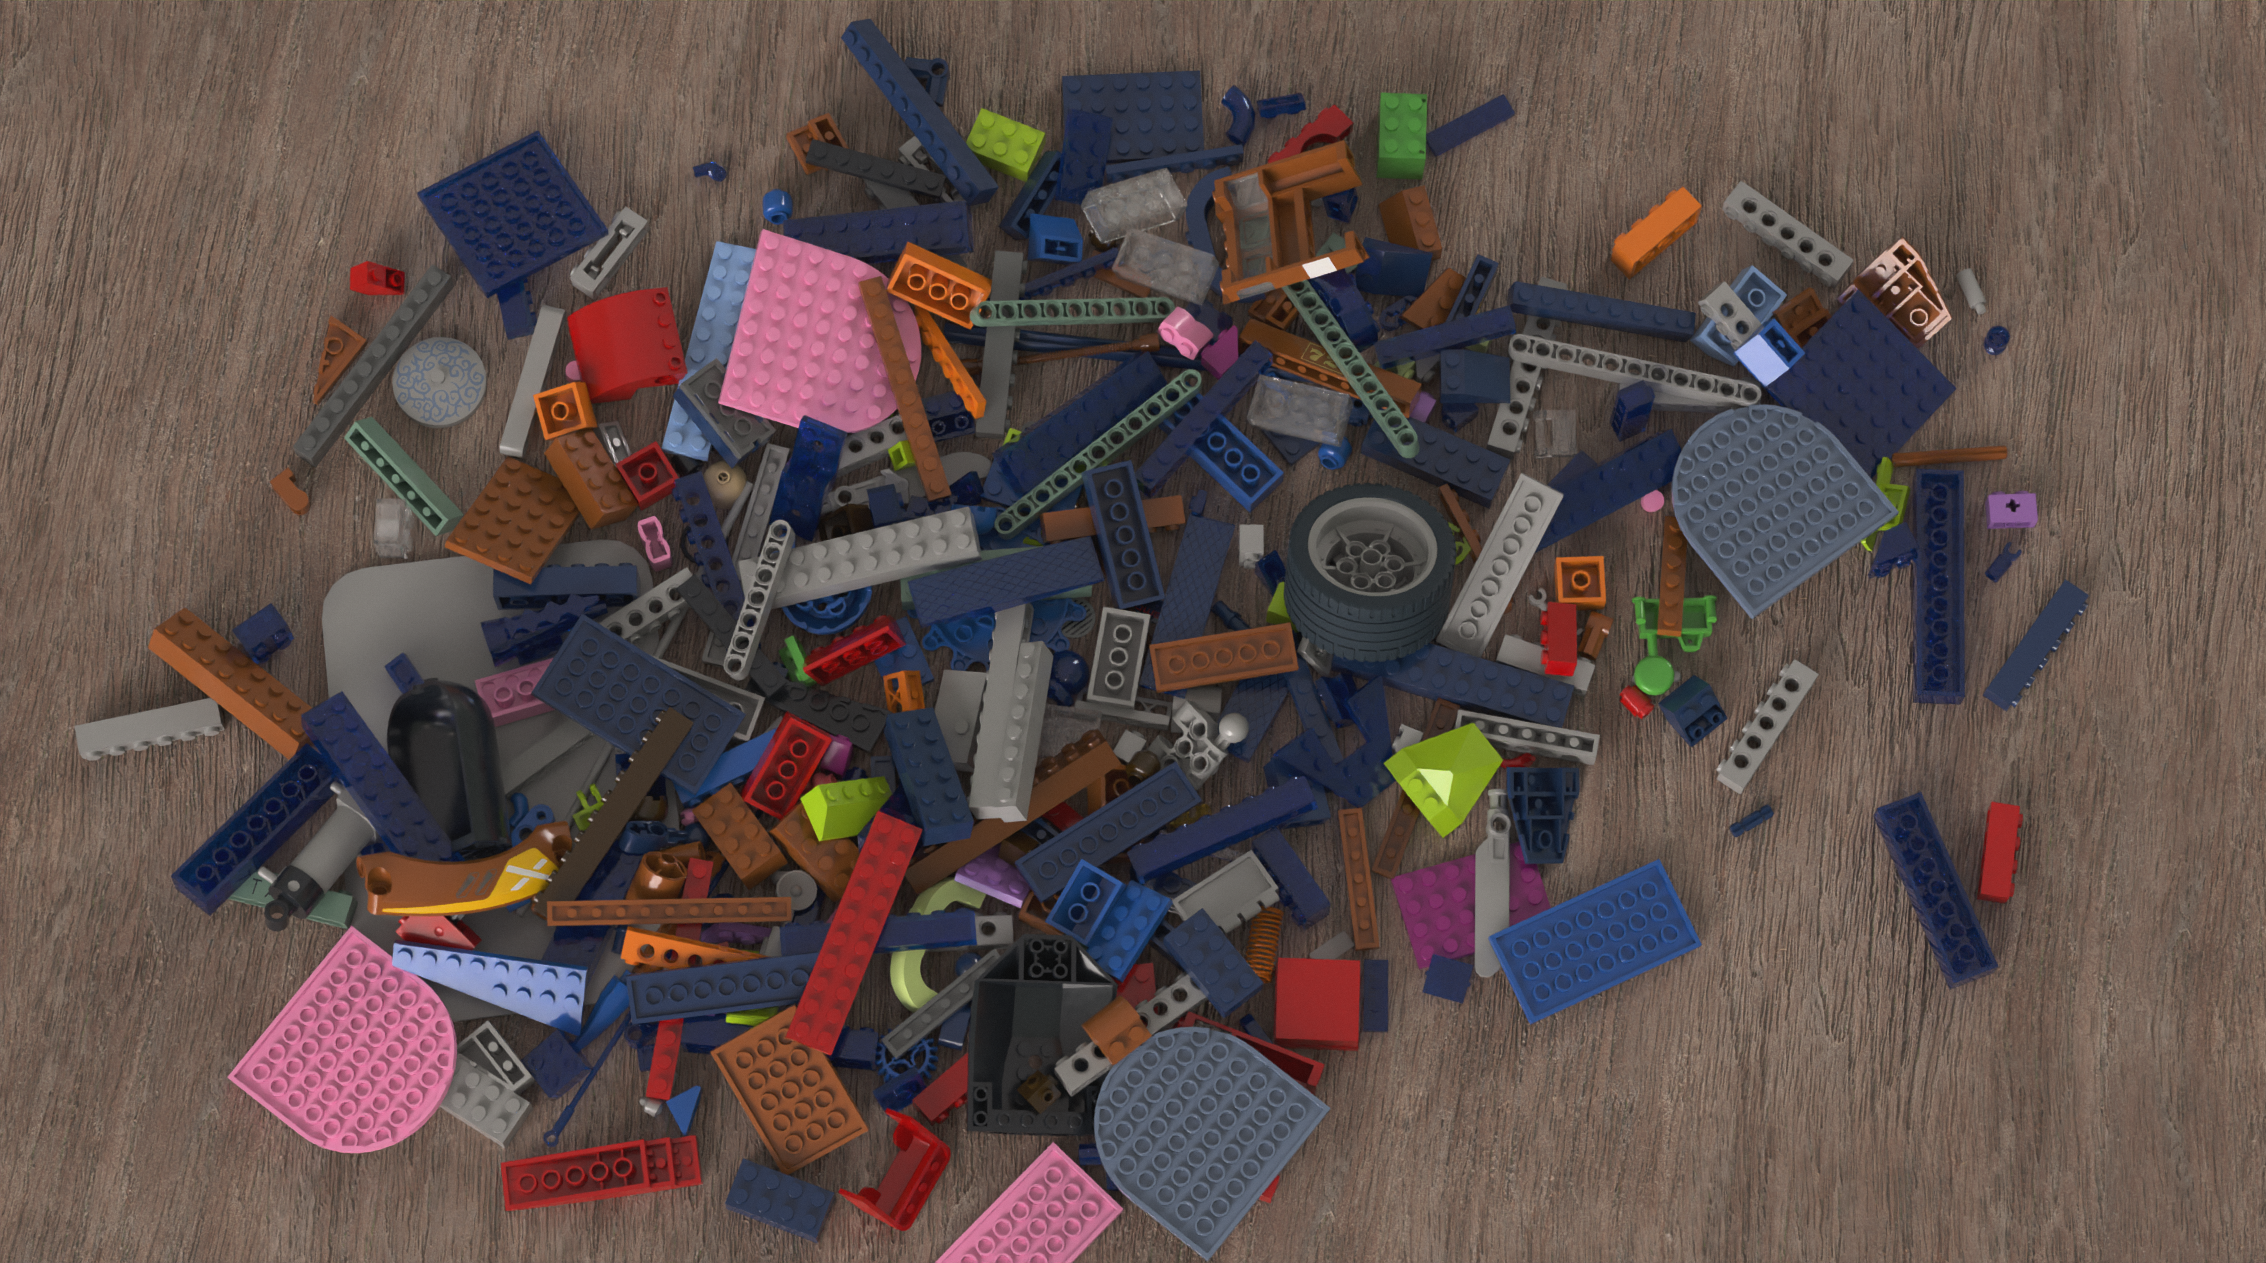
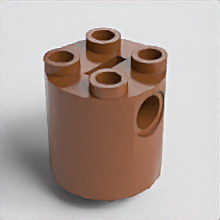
(657, 877)

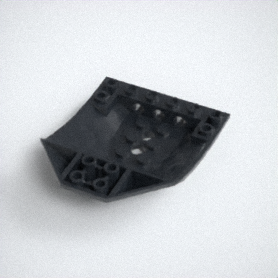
(1028, 1007)

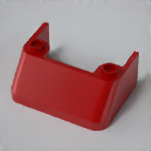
(909, 1177)

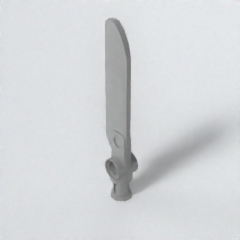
(954, 466)
(1492, 884)

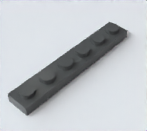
(937, 1009)

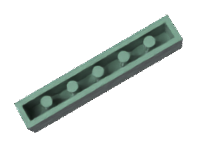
(403, 476)

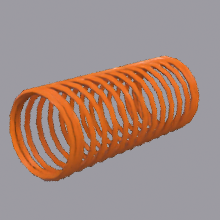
(1268, 917)

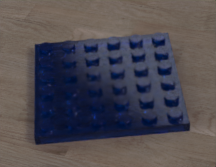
(512, 214)
(1863, 383)

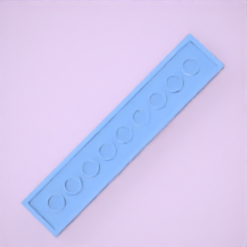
(711, 339)

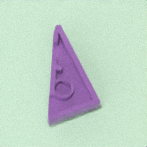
(735, 933)

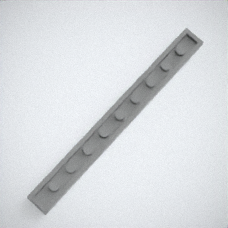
(752, 532)

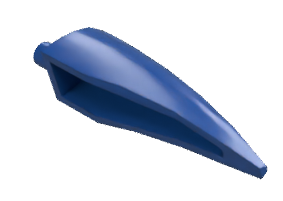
(609, 1006)

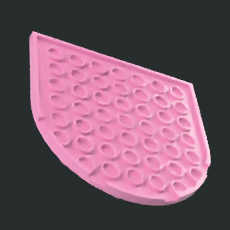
(809, 340)
(354, 1052)

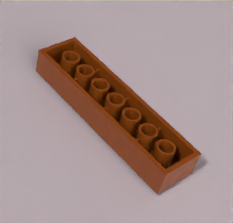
(232, 680)

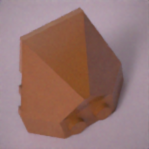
(1902, 292)

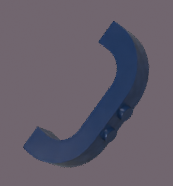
(1199, 205)

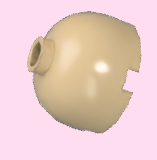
(724, 492)

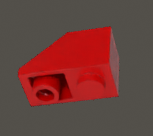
(376, 279)

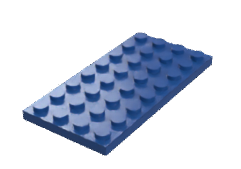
(1594, 941)

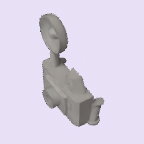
(803, 892)

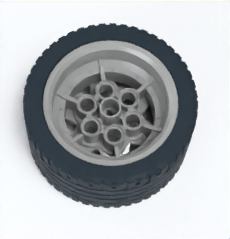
(1387, 575)

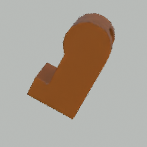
(295, 499)

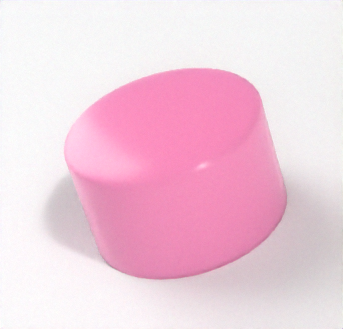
(572, 372)
(1652, 501)

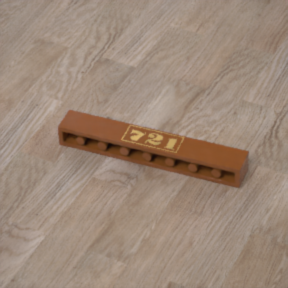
(1315, 364)

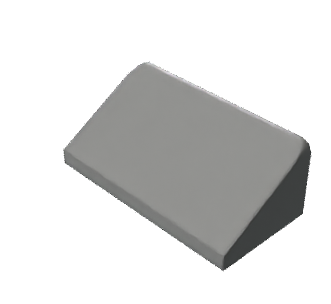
(613, 441)

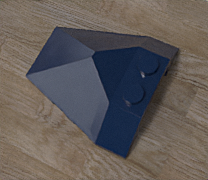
(1542, 810)

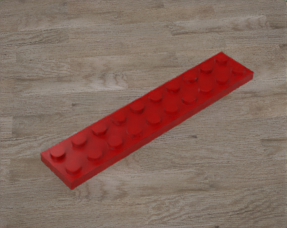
(853, 933)

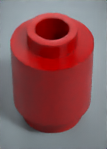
(1636, 701)

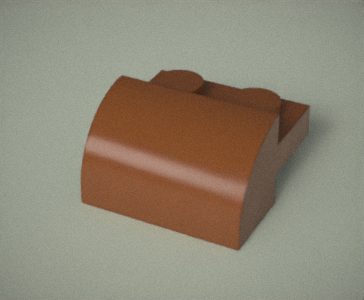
(820, 129)
(1275, 310)
(1802, 316)
(1116, 1030)

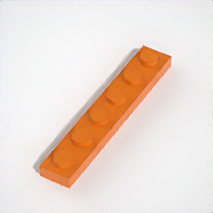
(950, 363)

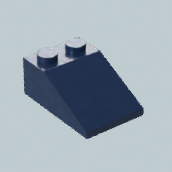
(1393, 269)
(1473, 377)

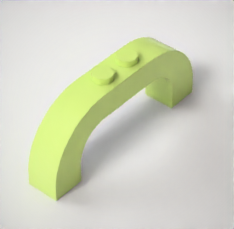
(905, 965)

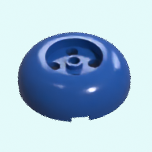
(838, 615)

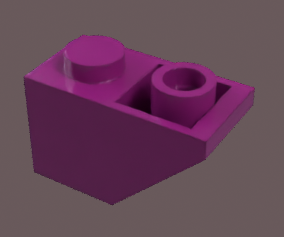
(1222, 354)
(837, 757)

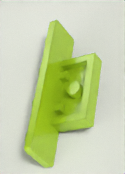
(1896, 494)

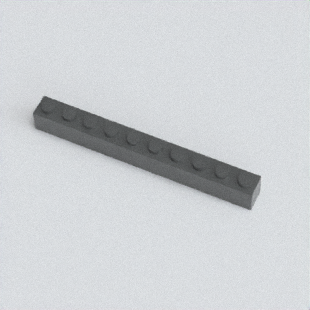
(373, 366)

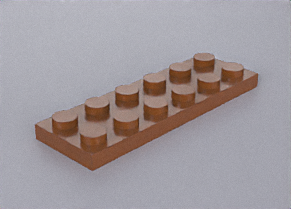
(1223, 657)

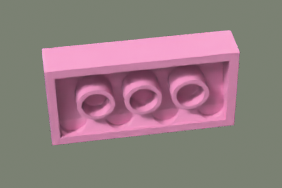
(510, 693)

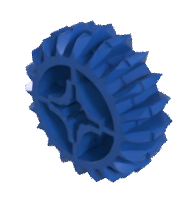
(923, 1071)

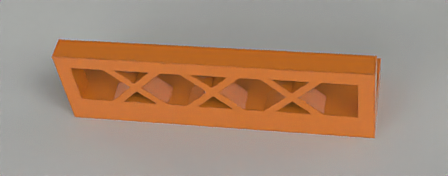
(909, 691)

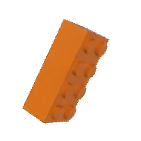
(1655, 232)
(938, 284)

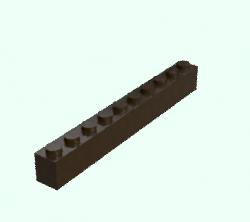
(616, 811)

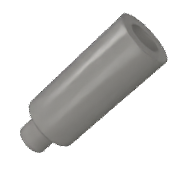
(1972, 290)

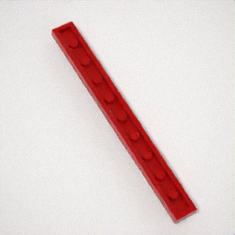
(670, 1031)

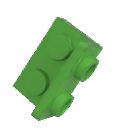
(793, 658)

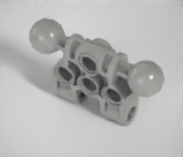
(1210, 746)

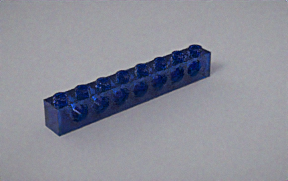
(695, 486)

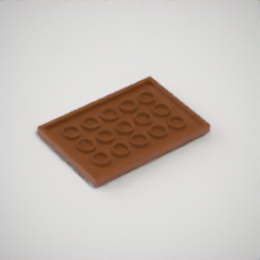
(516, 521)
(789, 1093)

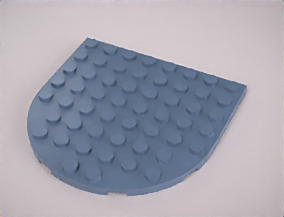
(1771, 501)
(1200, 1130)

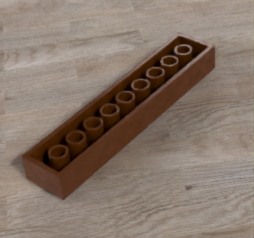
(1052, 783)

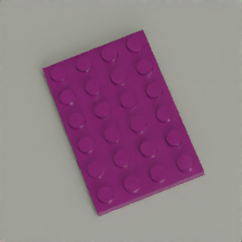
(1441, 904)

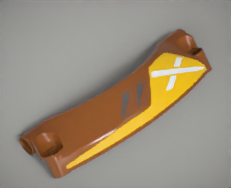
(435, 888)

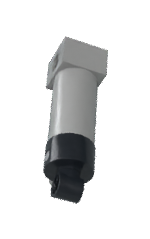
(320, 862)

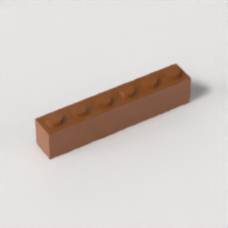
(1078, 523)

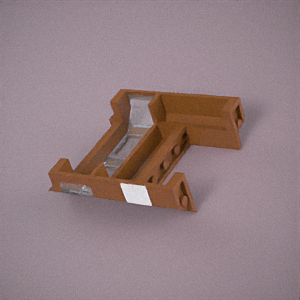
(1272, 225)

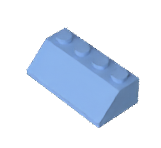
(1761, 299)

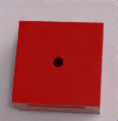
(1316, 1004)

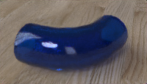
(1243, 116)

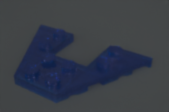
(1363, 772)

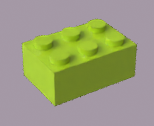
(1006, 144)

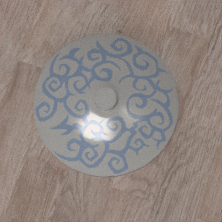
(439, 382)

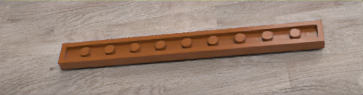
(904, 389)
(668, 911)

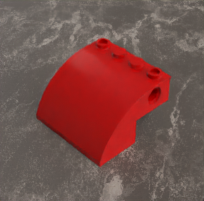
(627, 344)

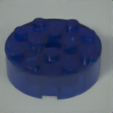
(1348, 307)

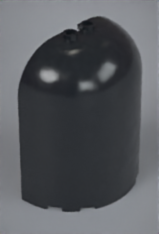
(450, 757)

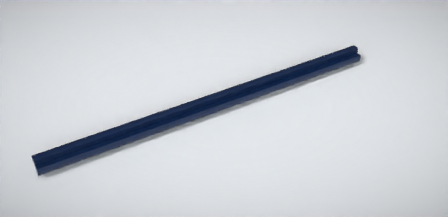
(1047, 342)

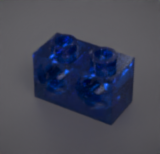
(1341, 204)

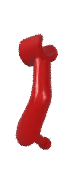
(1523, 760)

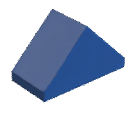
(684, 1108)

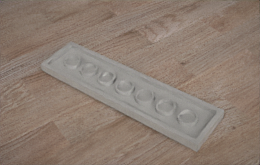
(1500, 566)

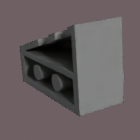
(495, 1057)

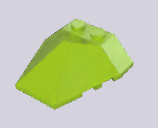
(1446, 774)

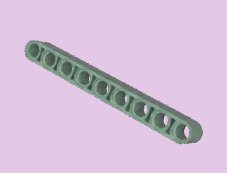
(1063, 317)

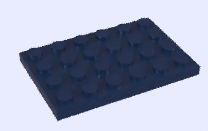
(1150, 111)

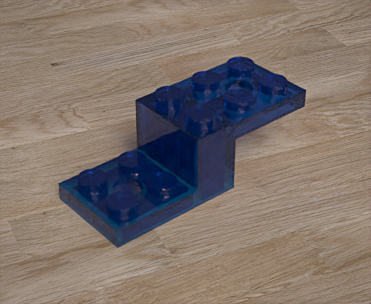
(808, 476)

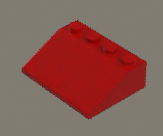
(854, 650)

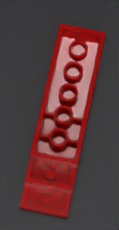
(601, 1173)

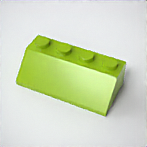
(844, 806)

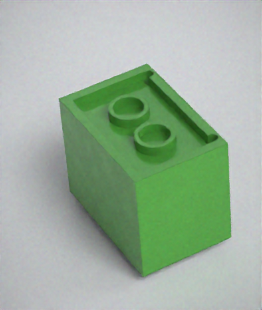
(1401, 136)

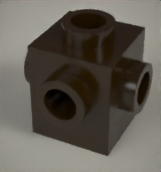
(1040, 1091)

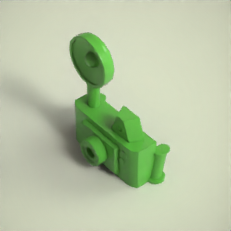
(1654, 673)

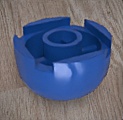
(983, 517)

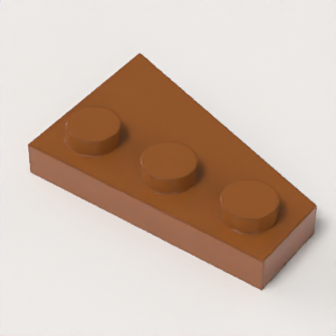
(1436, 301)

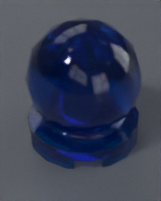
(1067, 677)

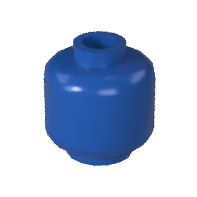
(777, 206)
(1334, 456)

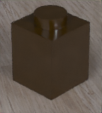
(1016, 846)

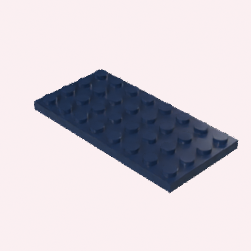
(622, 691)

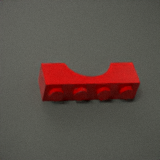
(1328, 128)

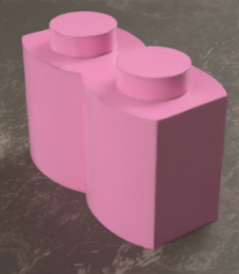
(1185, 333)
(655, 543)

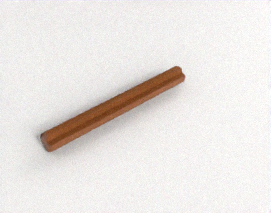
(1949, 456)

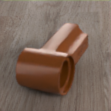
(1595, 631)

